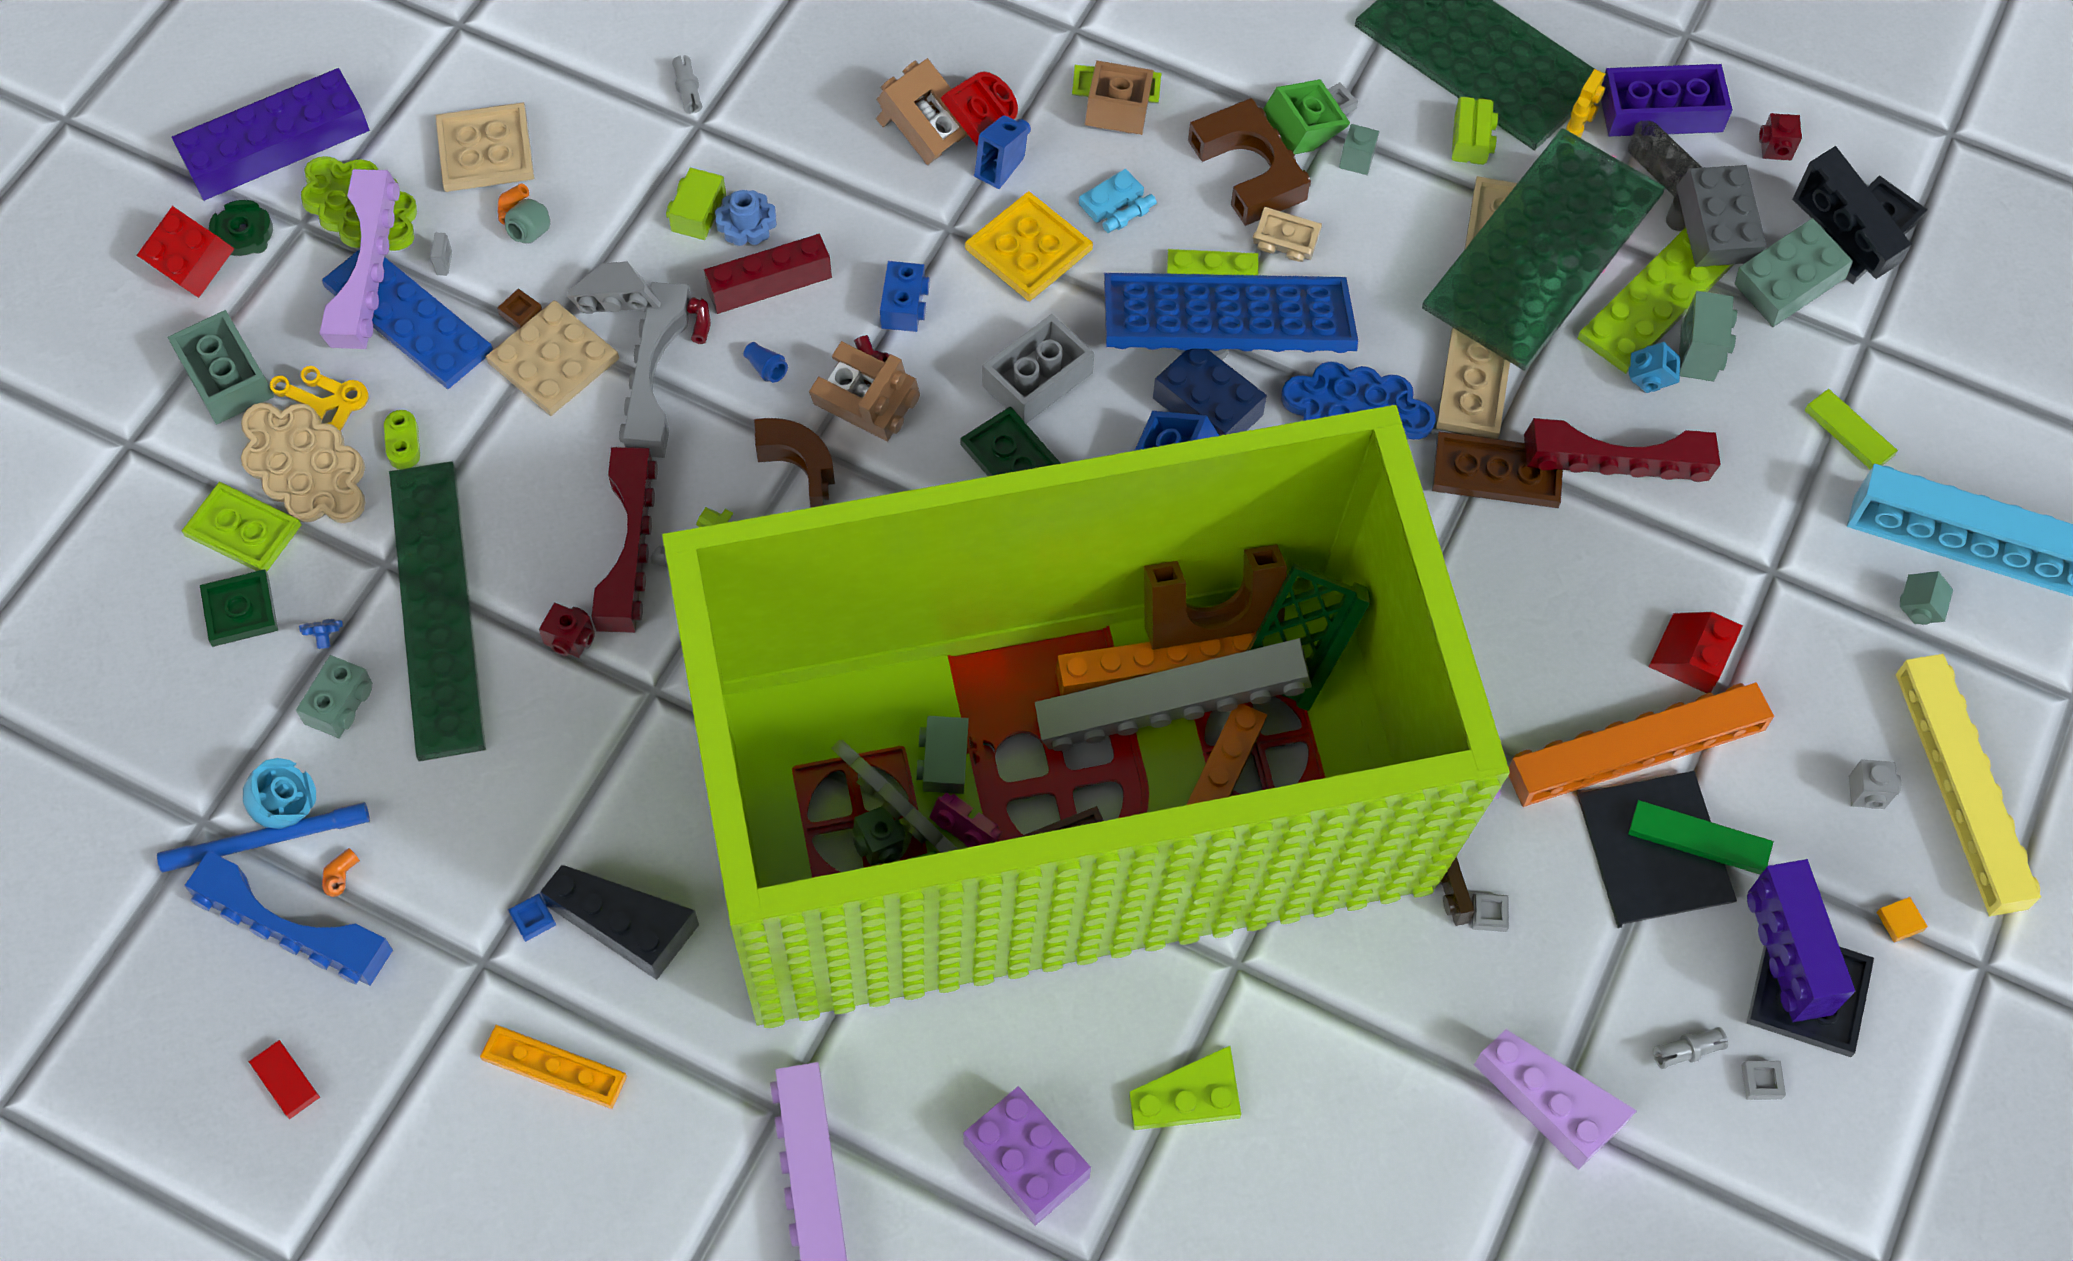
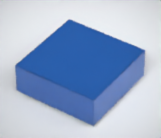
(532, 917)

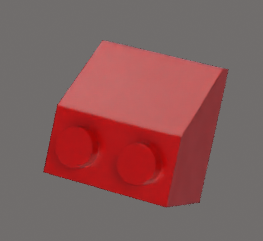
(1696, 648)

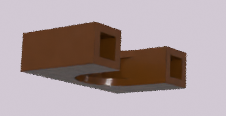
(1248, 129)
(1175, 623)

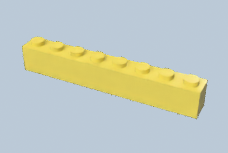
(1968, 785)

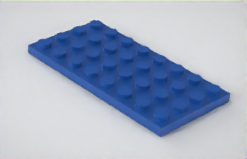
(1229, 312)

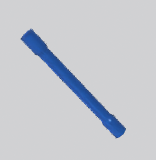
(337, 819)

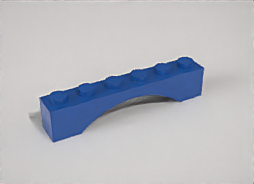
(348, 948)

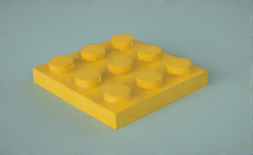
(1028, 246)

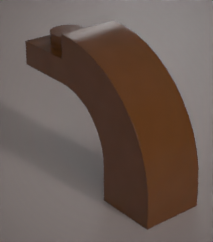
(795, 443)

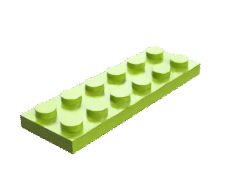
(1650, 303)

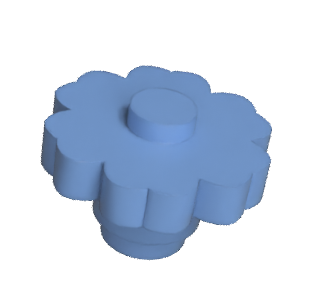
(745, 217)

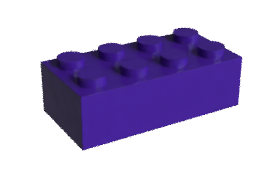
(1673, 97)
(1800, 941)

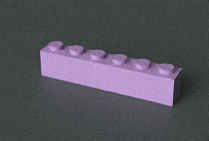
(809, 1163)

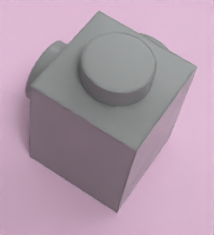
(1874, 784)

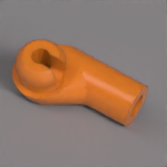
(509, 199)
(335, 873)

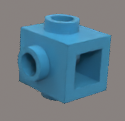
(1655, 367)

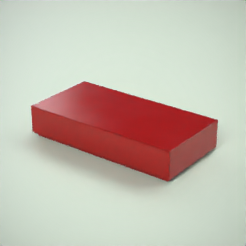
(284, 1079)

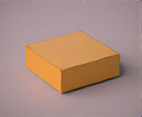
(1902, 919)

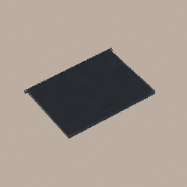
(1644, 876)

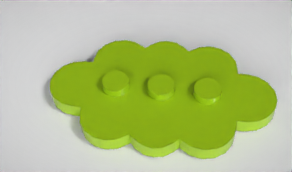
(327, 197)

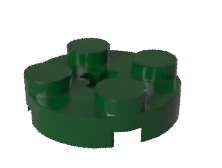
(257, 231)

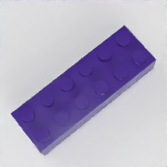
(271, 133)

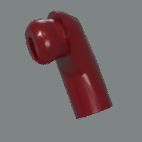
(703, 319)

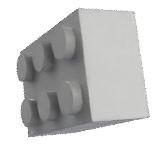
(1038, 368)

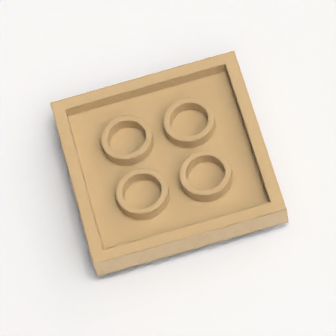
(484, 147)
(552, 357)

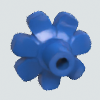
(321, 631)

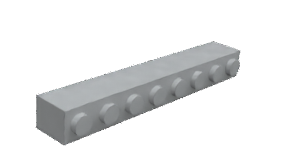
(1173, 695)

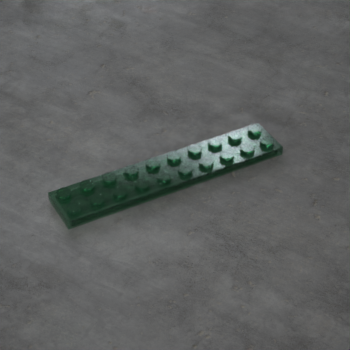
(436, 612)

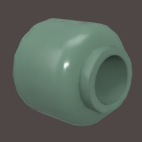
(527, 221)

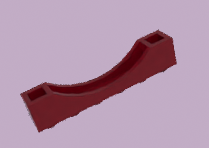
(1560, 446)
(617, 596)

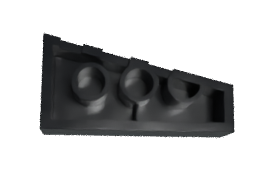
(1851, 213)
(623, 919)

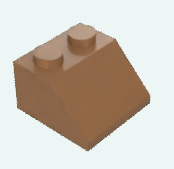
(1119, 97)

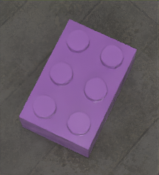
(1026, 1155)

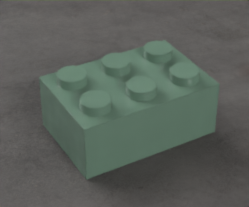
(1793, 272)
(220, 366)

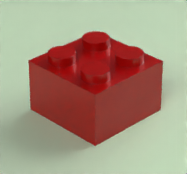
(185, 251)

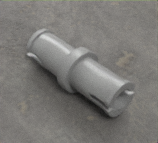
(687, 84)
(1690, 1047)

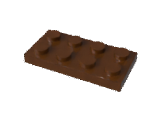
(1492, 471)

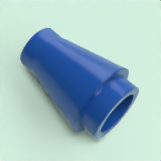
(767, 363)

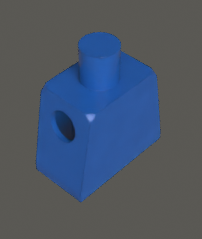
(1001, 150)

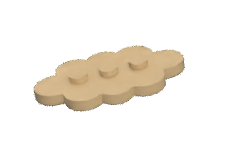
(303, 462)

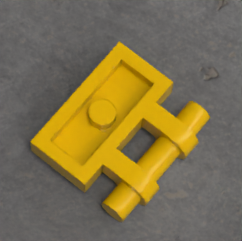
(1585, 107)

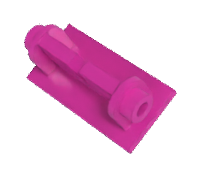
(952, 815)

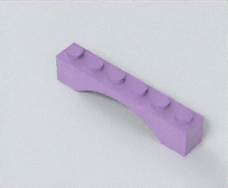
(350, 313)

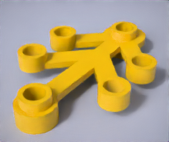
(321, 405)

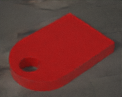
(978, 104)

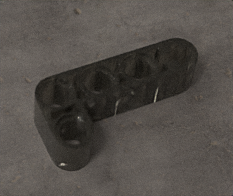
(1664, 161)

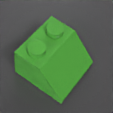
(1305, 115)

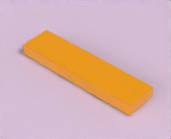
(553, 1066)

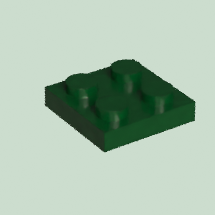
(238, 608)

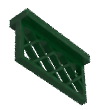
(1331, 640)

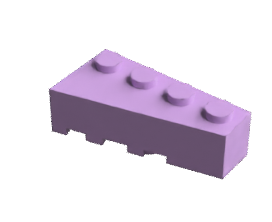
(1553, 1098)

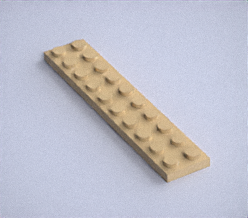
(1473, 374)

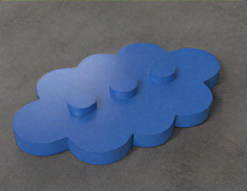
(1341, 391)

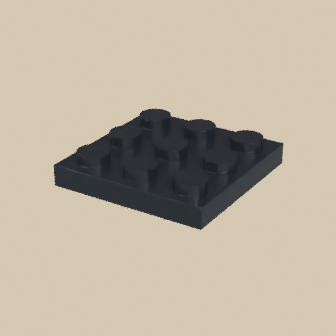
(1834, 1032)

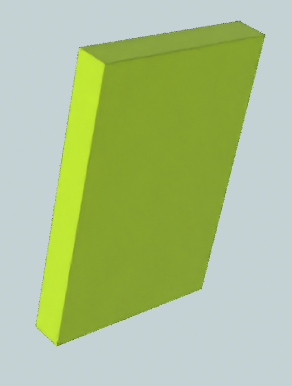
(241, 527)

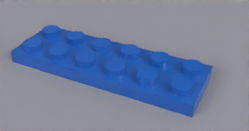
(419, 324)

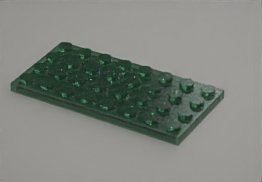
(1484, 54)
(1543, 248)

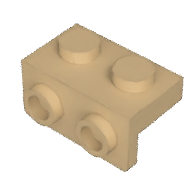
(1287, 234)

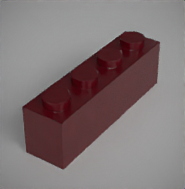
(768, 273)

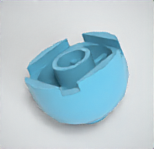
(278, 794)

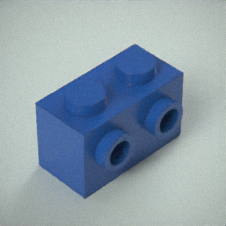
(903, 296)

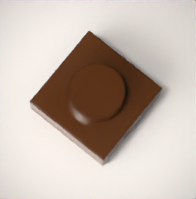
(519, 308)

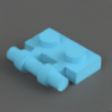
(1113, 195)

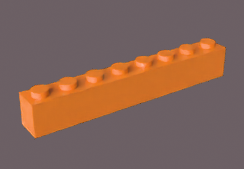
(1639, 743)

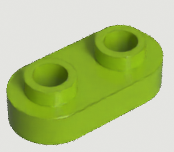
(402, 436)

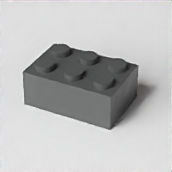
(1721, 215)

